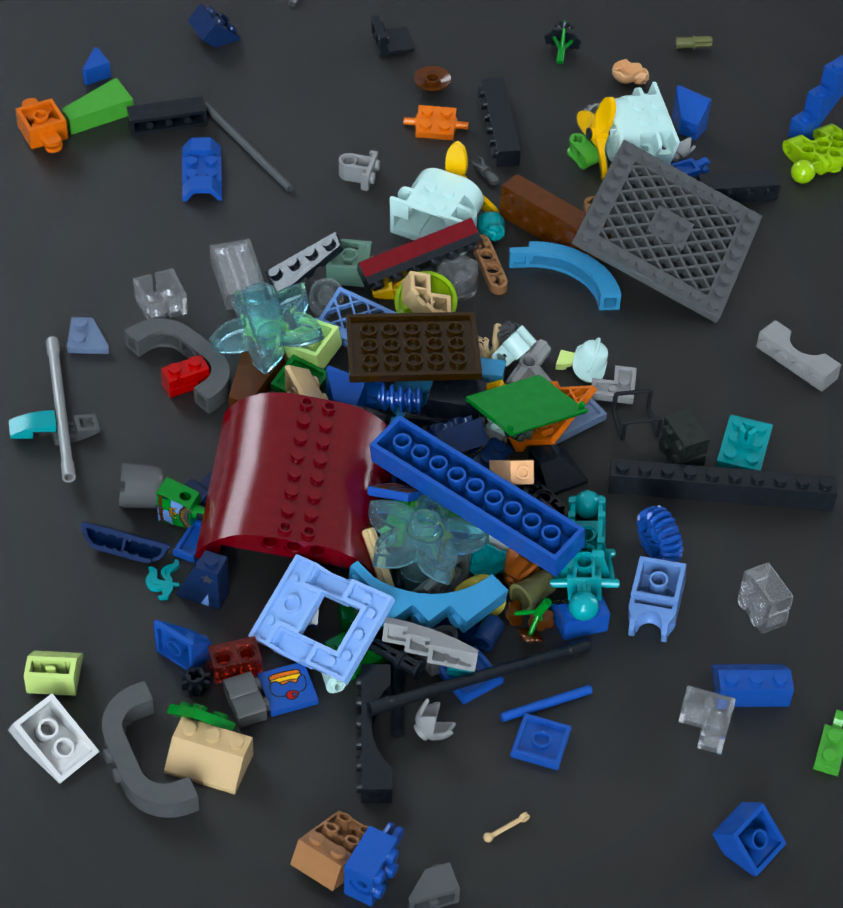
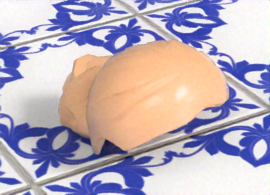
(628, 72)

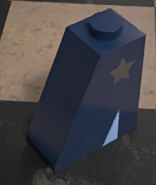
(207, 581)

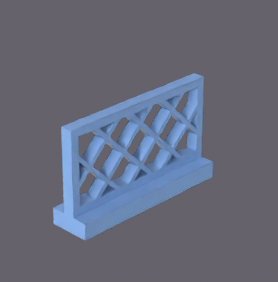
(359, 300)

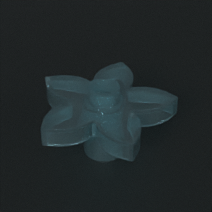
(267, 324)
(422, 539)

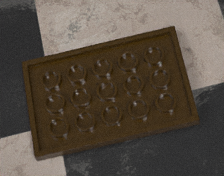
(413, 347)

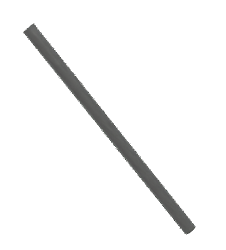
(250, 149)

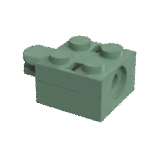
(344, 266)

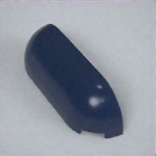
(124, 543)

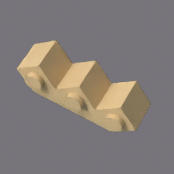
(418, 295)

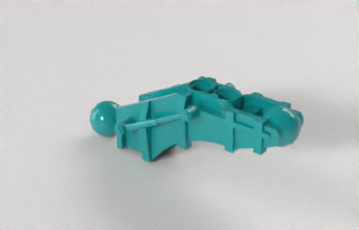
(588, 569)

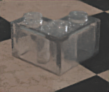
(709, 712)

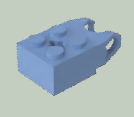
(656, 595)

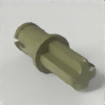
(693, 42)

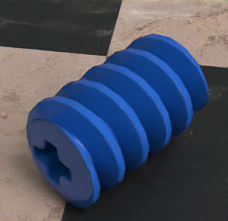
(400, 399)

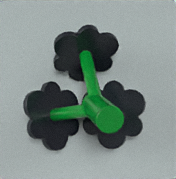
(554, 36)

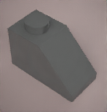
(435, 888)

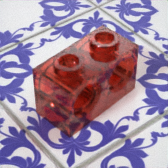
(234, 658)

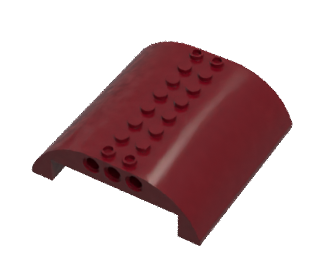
(293, 479)

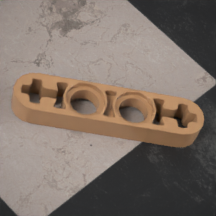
(489, 264)

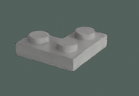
(623, 381)

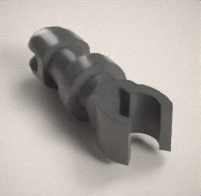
(486, 171)

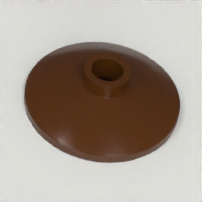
(432, 78)

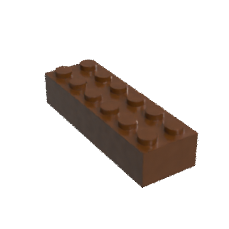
(541, 213)

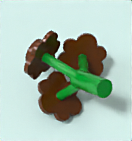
(539, 618)

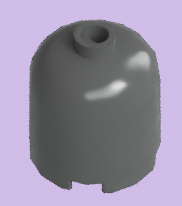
(140, 485)

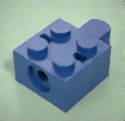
(372, 864)

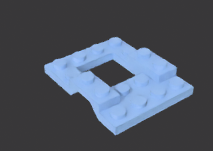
(294, 605)

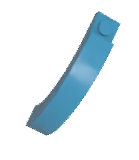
(572, 263)

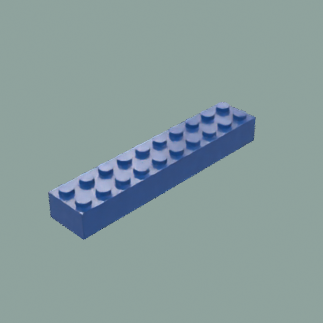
(478, 495)

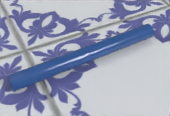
(546, 703)

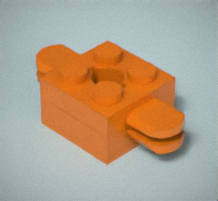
(42, 124)

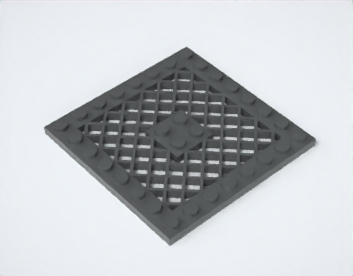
(668, 231)

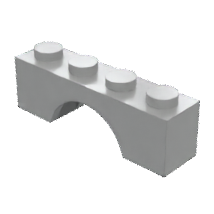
(815, 369)

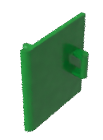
(526, 405)

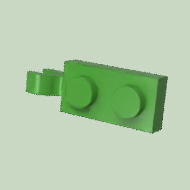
(831, 747)

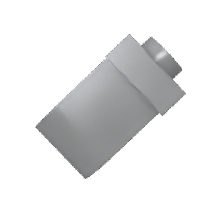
(359, 168)

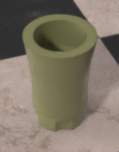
(532, 589)

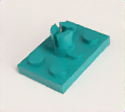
(744, 444)

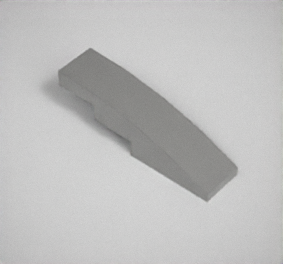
(428, 642)

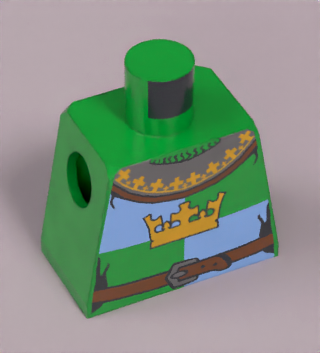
(178, 504)

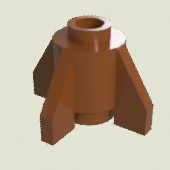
(517, 567)

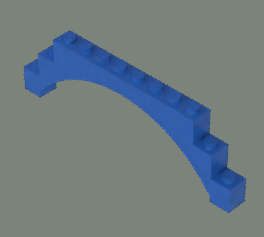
(819, 101)

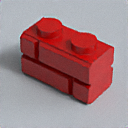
(184, 375)

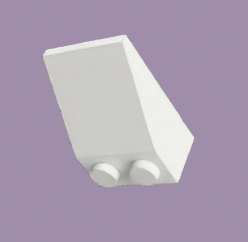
(53, 739)

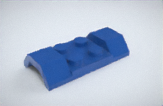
(201, 168)

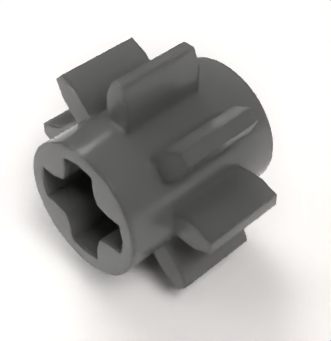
(506, 330)

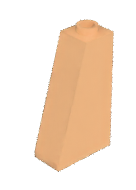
(514, 471)

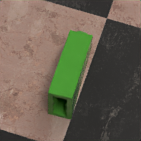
(98, 107)

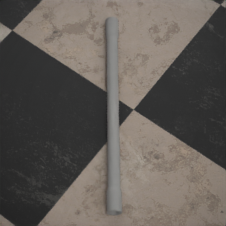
(67, 462)

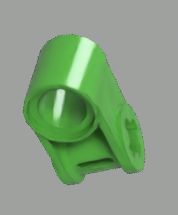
(582, 151)

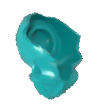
(491, 225)
(487, 560)

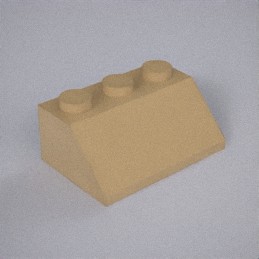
(302, 382)
(209, 755)

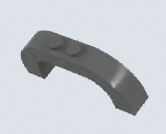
(174, 334)
(153, 798)

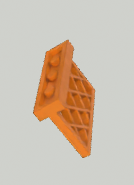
(578, 394)

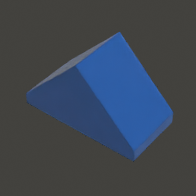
(96, 67)

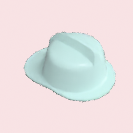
(590, 360)

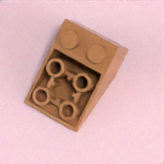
(327, 849)

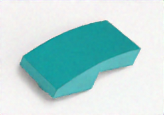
(24, 425)

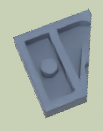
(86, 337)

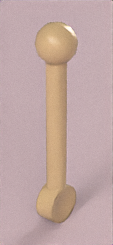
(488, 837)

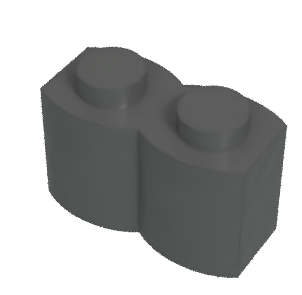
(245, 699)

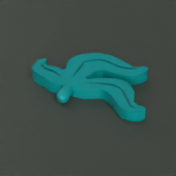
(165, 585)

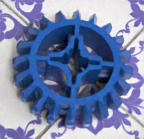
(659, 534)

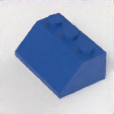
(754, 684)

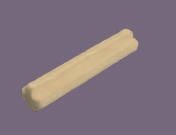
(370, 538)

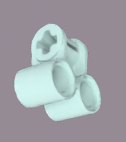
(514, 346)

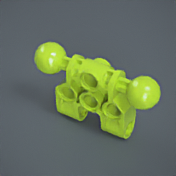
(815, 156)

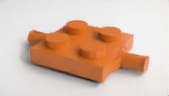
(435, 122)

